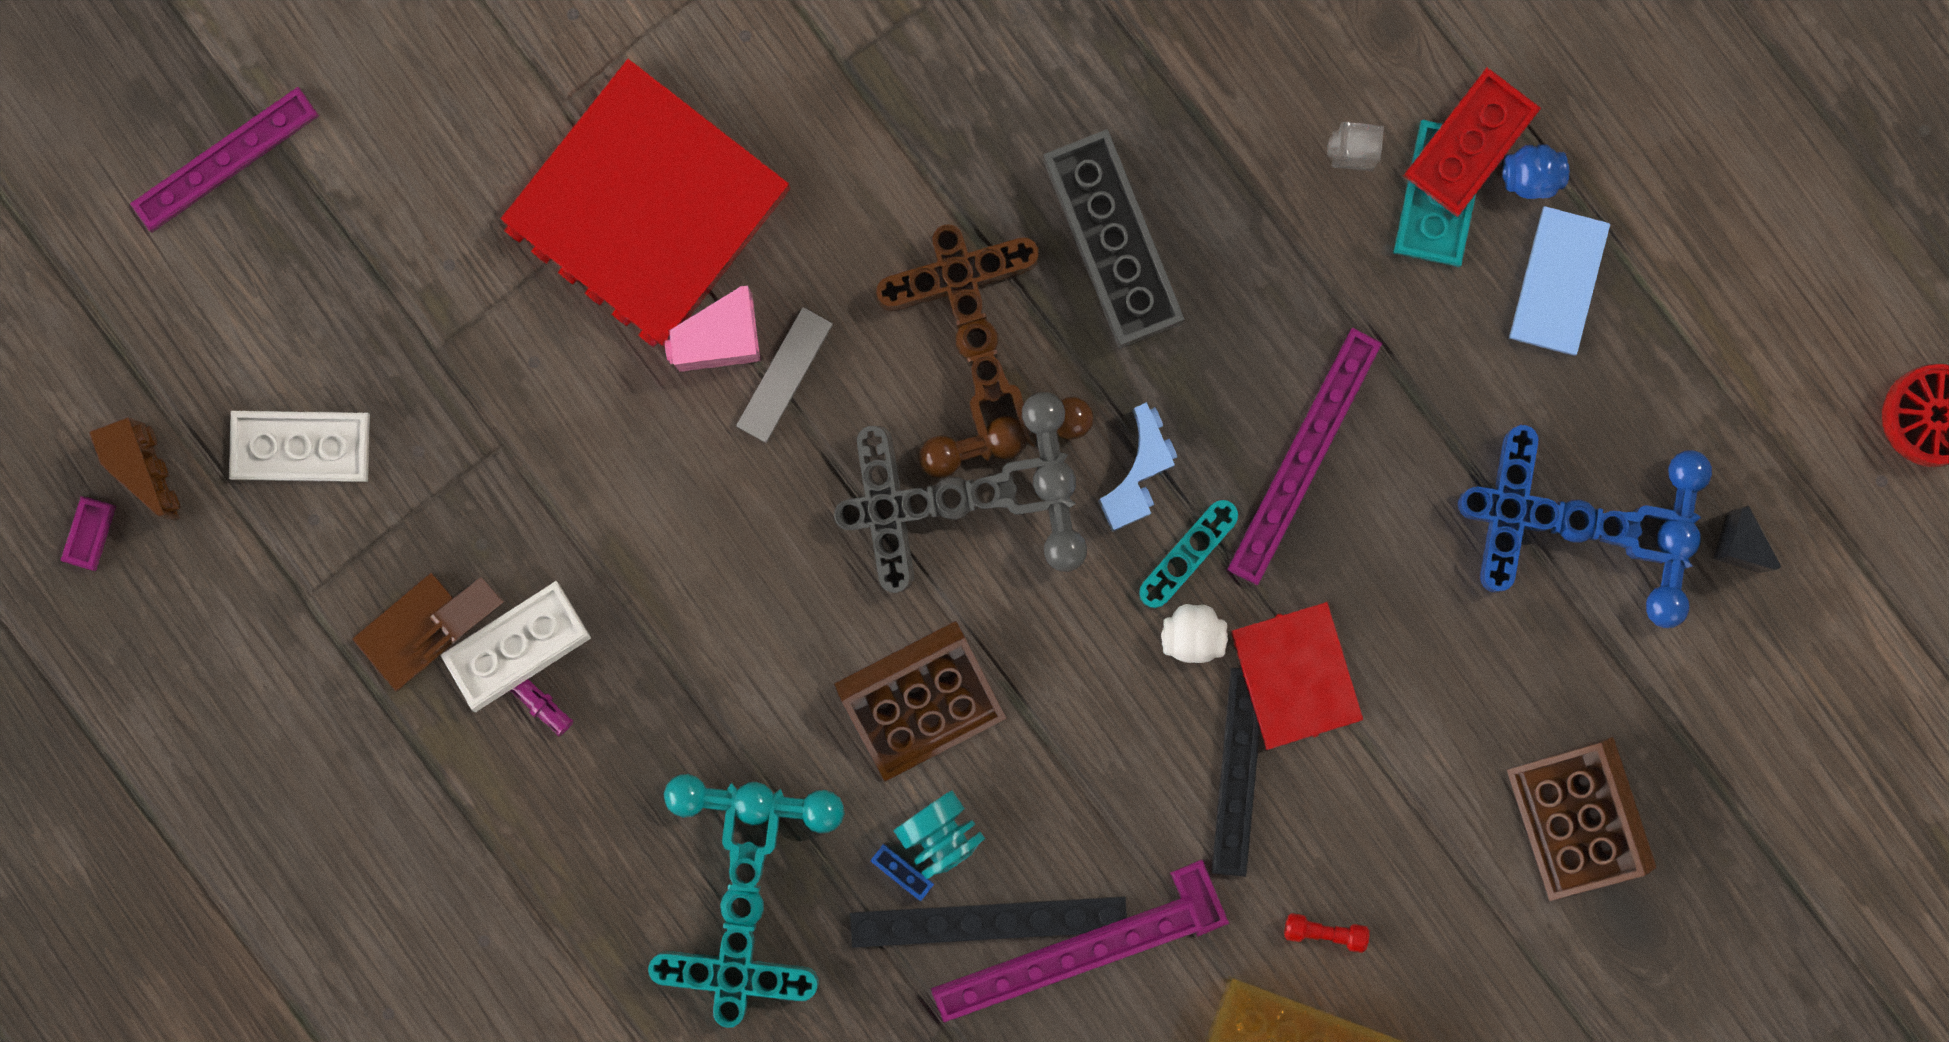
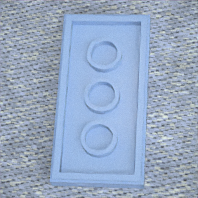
(1559, 281)

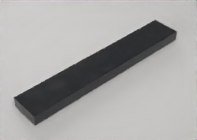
(1236, 780)

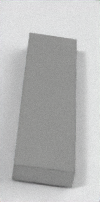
(784, 375)

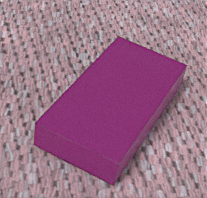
(88, 533)
(1195, 881)

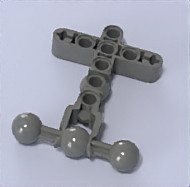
(1052, 481)

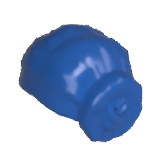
(1535, 171)

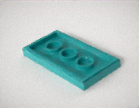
(1426, 226)

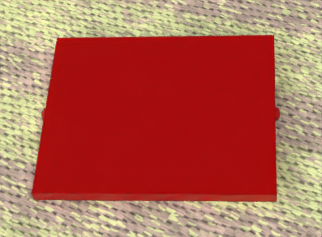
(1296, 675)

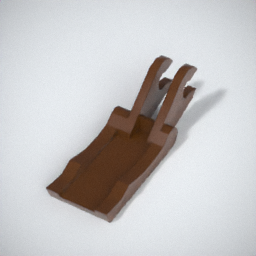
(460, 616)

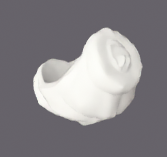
(1194, 634)

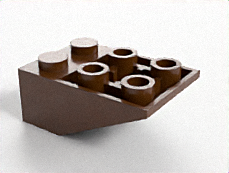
(130, 456)

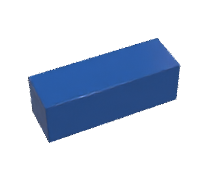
(902, 872)

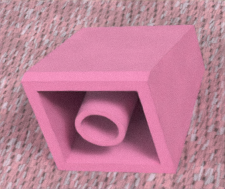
(716, 335)

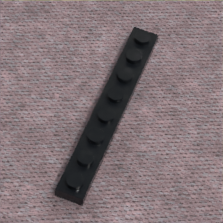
(984, 921)

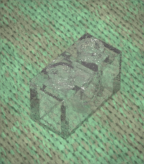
(1356, 146)

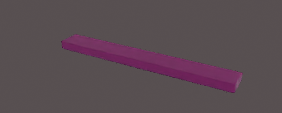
(1304, 456)
(1067, 958)

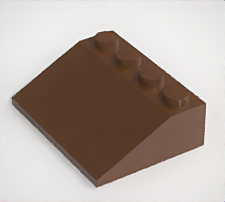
(920, 701)
(1582, 819)

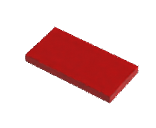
(1472, 142)

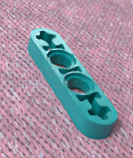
(1185, 551)

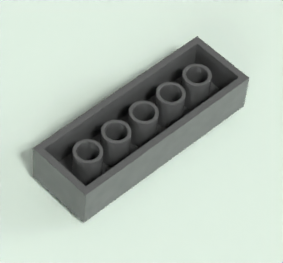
(1113, 239)

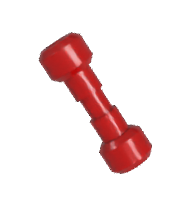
(1298, 928)

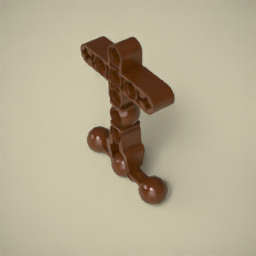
(1005, 435)

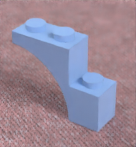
(1153, 457)

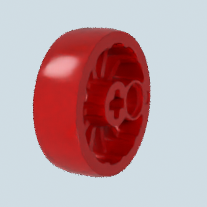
(1891, 410)

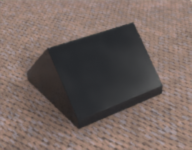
(1744, 543)

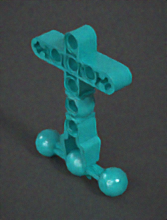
(753, 805)

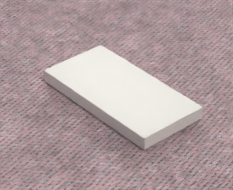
(299, 446)
(515, 646)

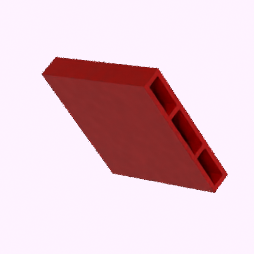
(645, 204)

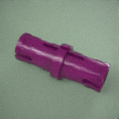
(542, 707)

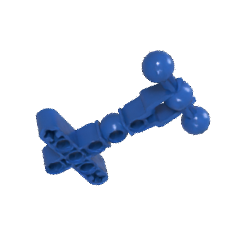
(1677, 537)

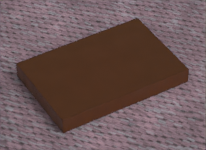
(394, 632)

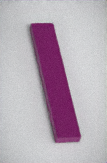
(224, 159)

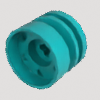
(939, 835)

